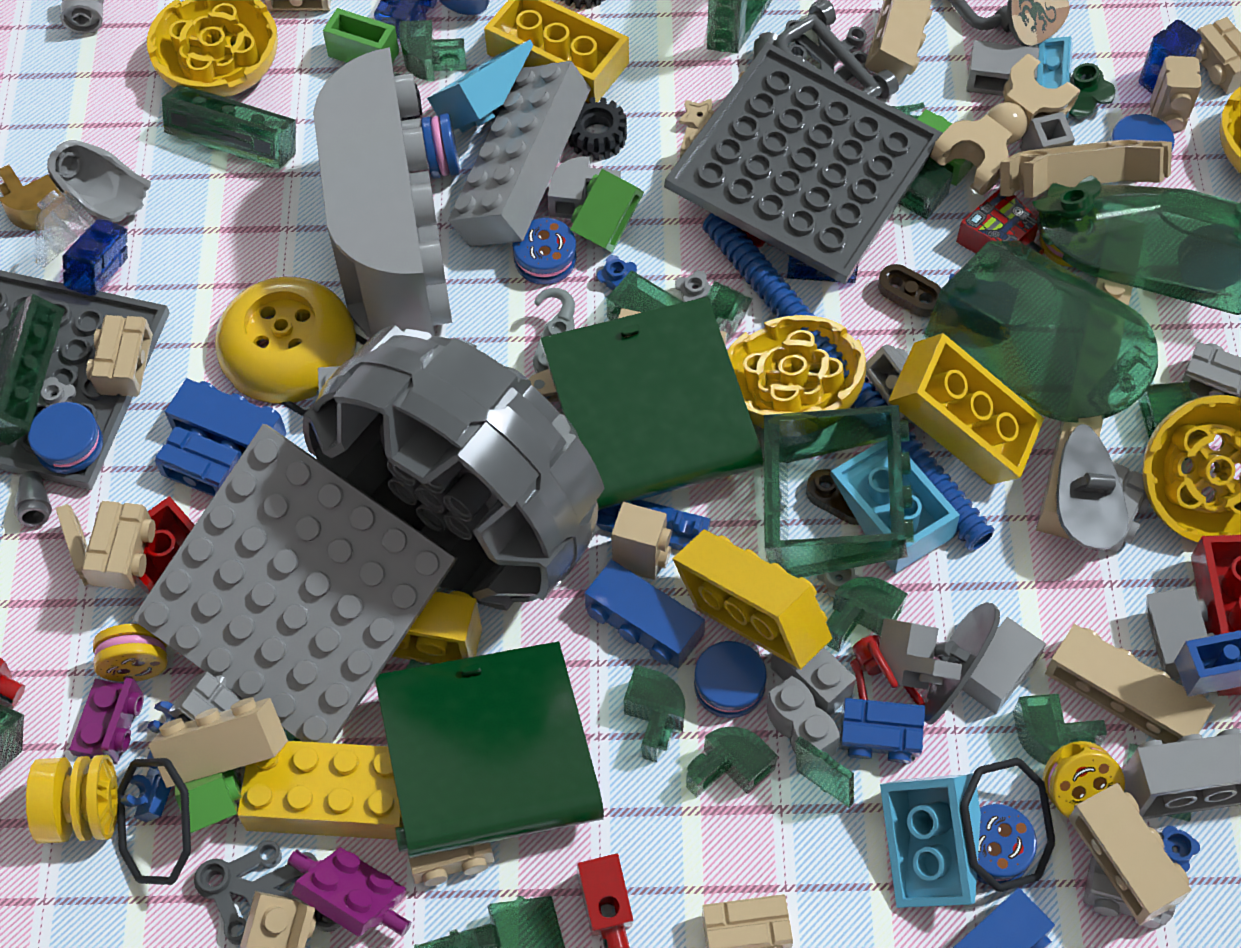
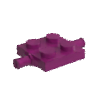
(349, 892)

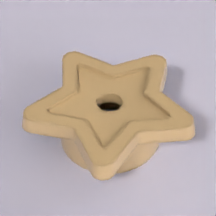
(693, 109)

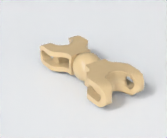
(987, 139)

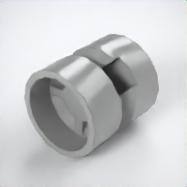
(82, 15)

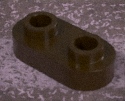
(911, 289)
(829, 498)

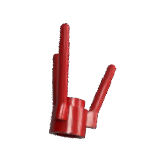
(871, 660)

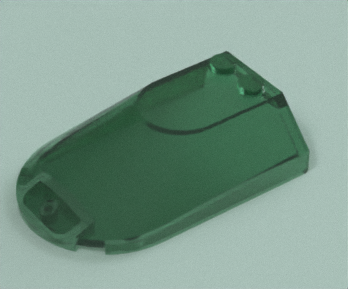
(1157, 242)
(1047, 333)

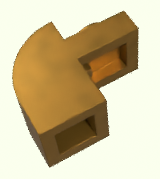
(21, 200)

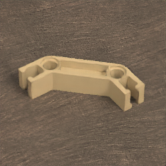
(1069, 165)

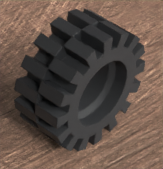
(599, 143)

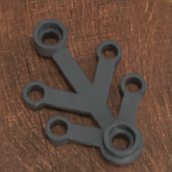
(823, 55)
(244, 888)

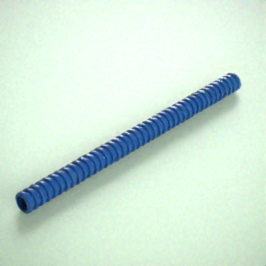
(784, 302)

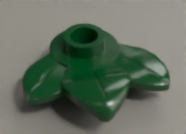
(1093, 90)
(1069, 201)

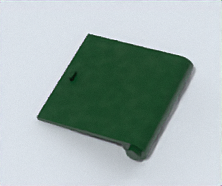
(654, 404)
(487, 750)

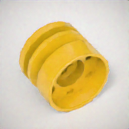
(71, 799)

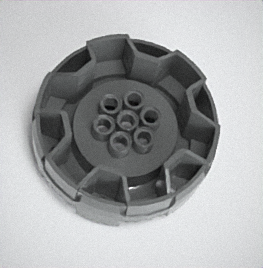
(463, 459)

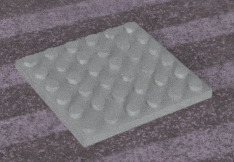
(294, 587)

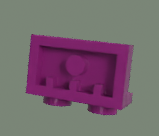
(107, 719)

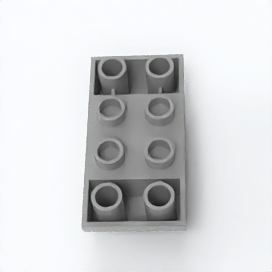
(374, 206)

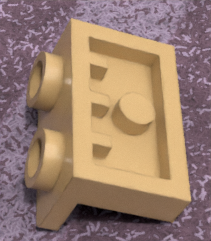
(278, 922)

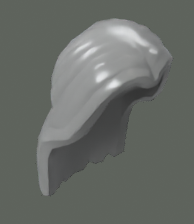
(97, 180)

